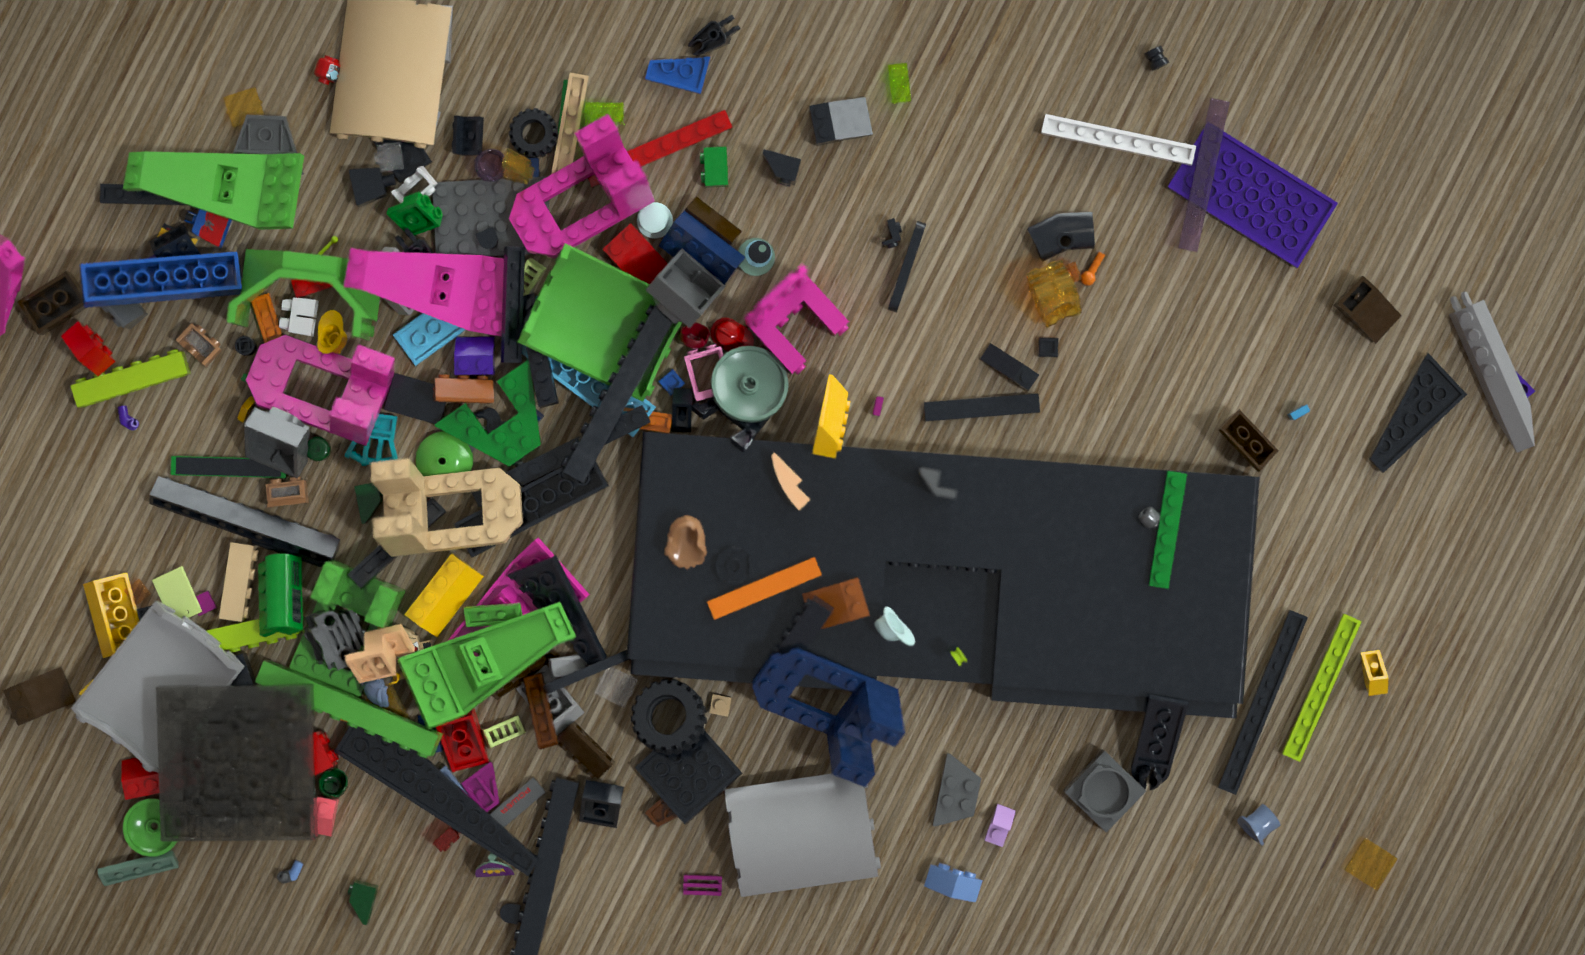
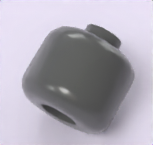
(1149, 517)

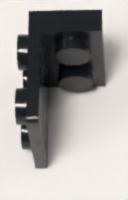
(174, 243)

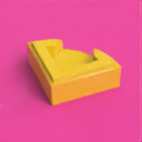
(246, 409)

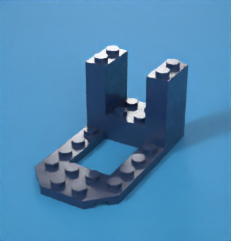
(867, 715)

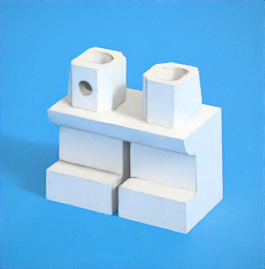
(297, 324)

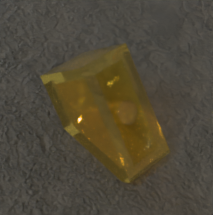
(517, 167)

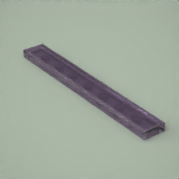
(1203, 175)

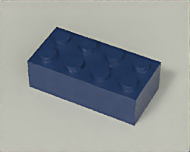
(703, 246)

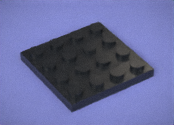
(691, 778)

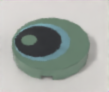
(758, 256)

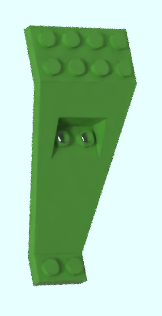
(449, 677)

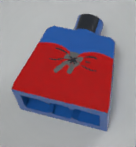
(209, 226)

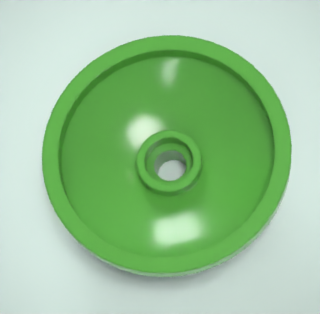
(441, 444)
(139, 830)

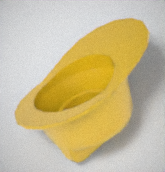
(331, 333)

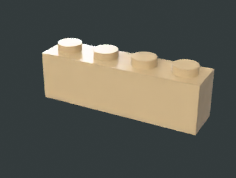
(238, 582)

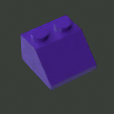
(474, 356)

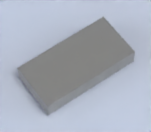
(565, 665)

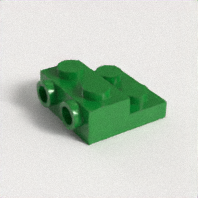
(416, 214)

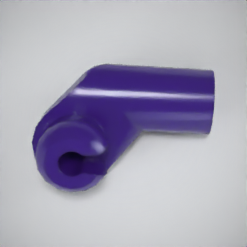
(126, 420)

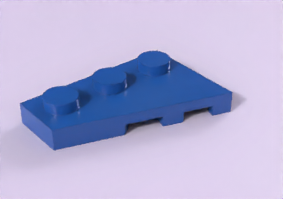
(679, 73)

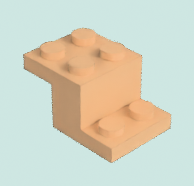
(380, 653)

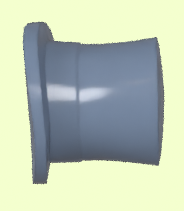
(1259, 823)

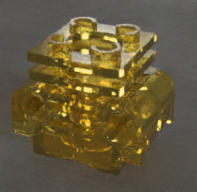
(1053, 293)

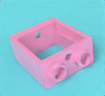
(695, 354)

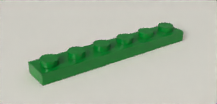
(1167, 529)

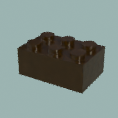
(53, 303)

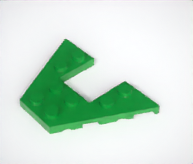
(514, 437)

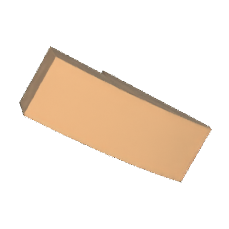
(789, 482)

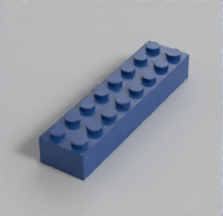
(160, 279)

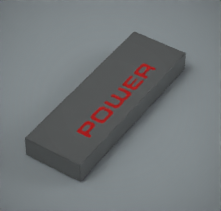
(518, 802)

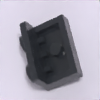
(467, 135)

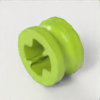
(958, 656)

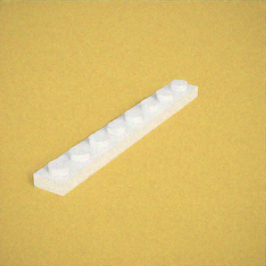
(1118, 139)

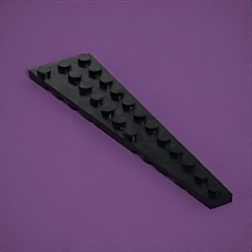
(434, 792)

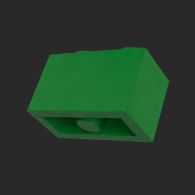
(715, 167)

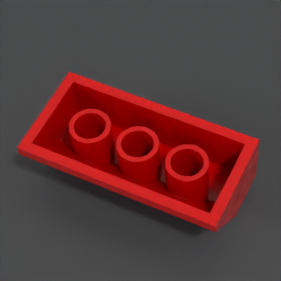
(136, 780)

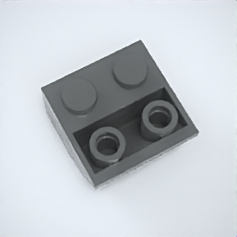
(126, 315)

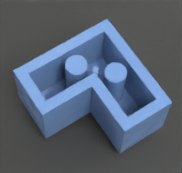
(953, 882)

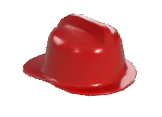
(730, 334)

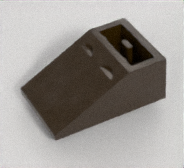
(1367, 309)

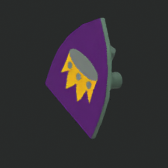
(493, 868)

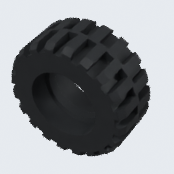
(651, 699)

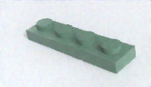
(137, 868)

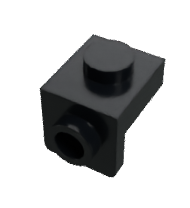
(894, 229)

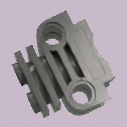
(335, 636)

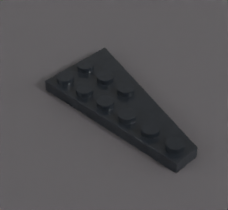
(1423, 405)
(547, 585)

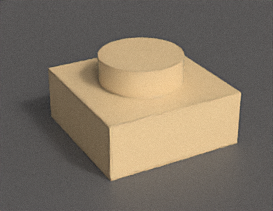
(720, 705)

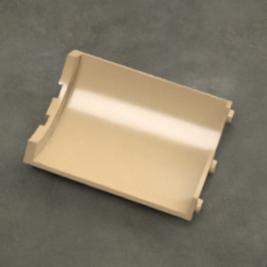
(391, 71)

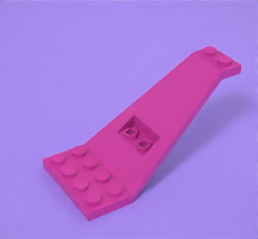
(418, 280)

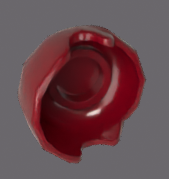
(695, 336)

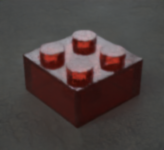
(446, 838)

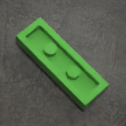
(491, 614)

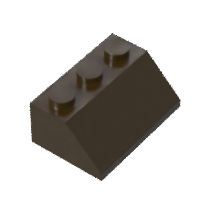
(713, 221)
(1248, 440)
(585, 751)

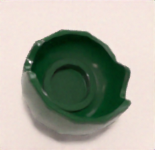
(333, 783)

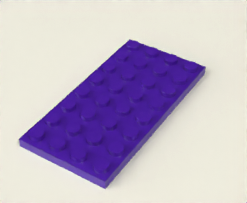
(1260, 200)

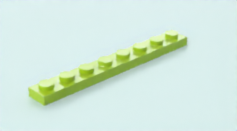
(1321, 687)

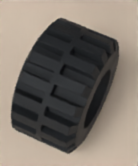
(533, 116)

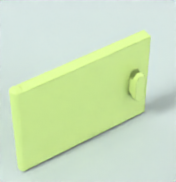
(177, 593)

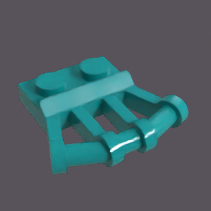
(383, 430)

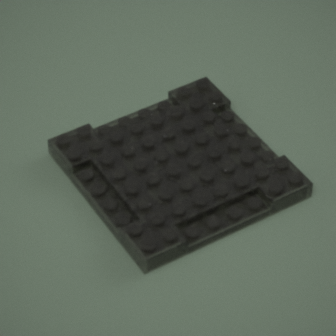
(236, 762)

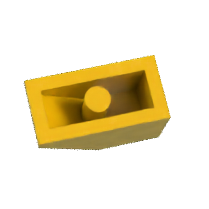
(1374, 673)

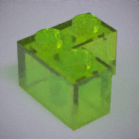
(597, 110)

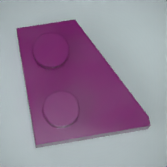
(483, 787)

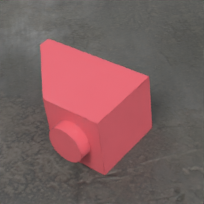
(326, 814)

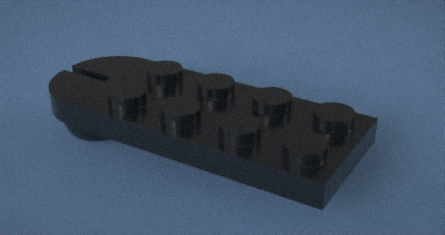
(1158, 740)

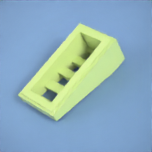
(538, 267)
(488, 739)

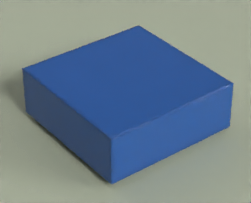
(671, 381)

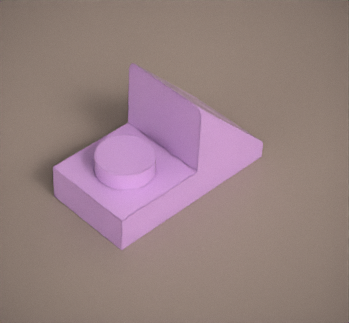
(1000, 825)

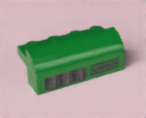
(280, 595)

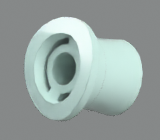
(654, 220)

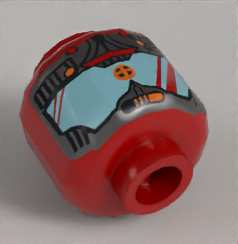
(327, 70)

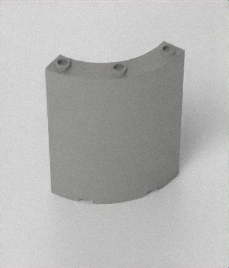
(155, 653)
(800, 834)

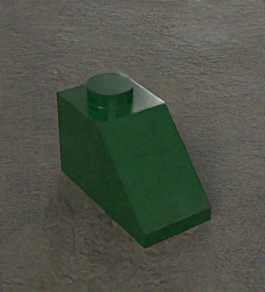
(368, 501)
(362, 899)

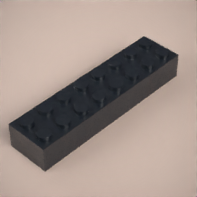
(545, 499)

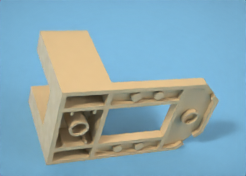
(405, 508)

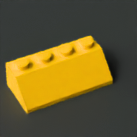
(832, 419)
(444, 595)
(111, 611)

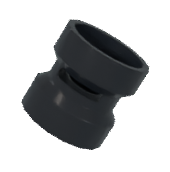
(1156, 58)
(249, 346)

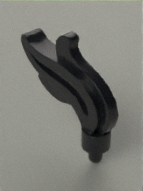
(492, 417)

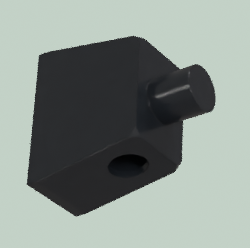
(370, 184)

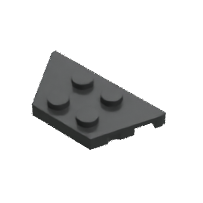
(957, 792)

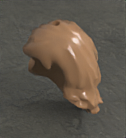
(686, 542)

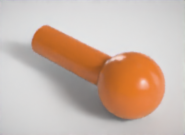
(1088, 276)

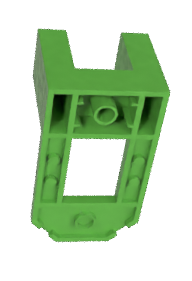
(376, 602)

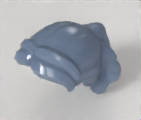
(376, 692)

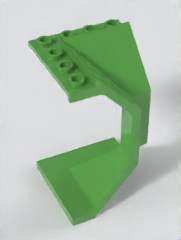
(267, 266)

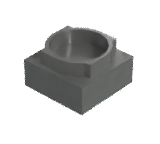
(684, 289)
(277, 440)
(1104, 790)

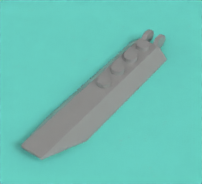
(1494, 370)

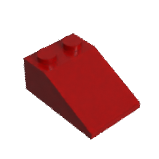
(635, 255)
(463, 742)

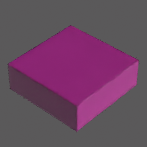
(878, 406)
(206, 602)

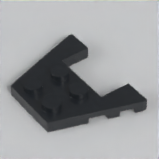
(741, 439)

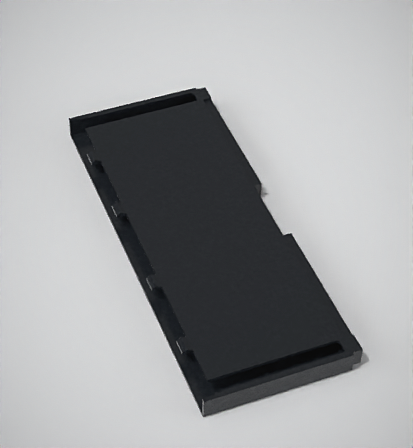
(1023, 572)

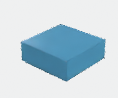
(1299, 412)

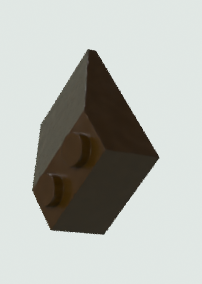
(39, 696)

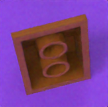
(845, 599)

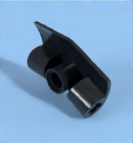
(1075, 226)

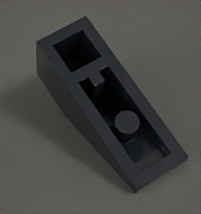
(1009, 367)

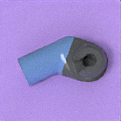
(290, 875)

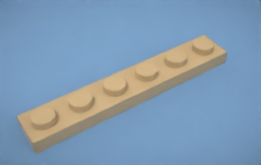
(570, 121)

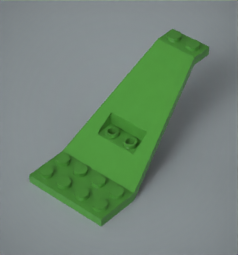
(260, 189)

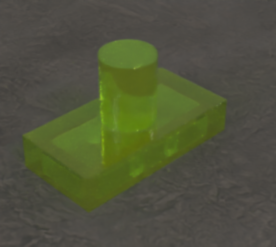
(899, 83)

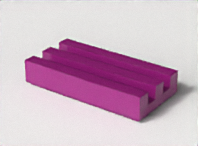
(704, 885)

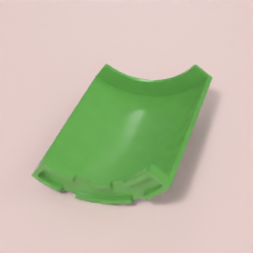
(589, 316)

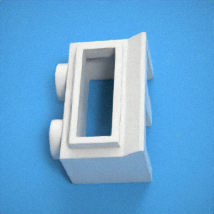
(411, 181)

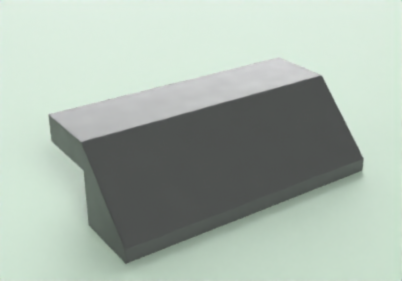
(931, 478)

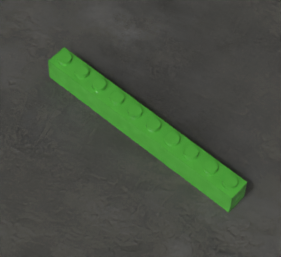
(357, 711)

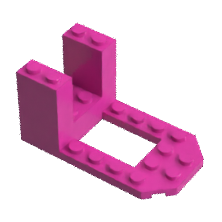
(616, 173)
(788, 299)
(353, 415)

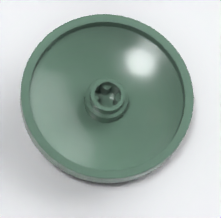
(749, 384)

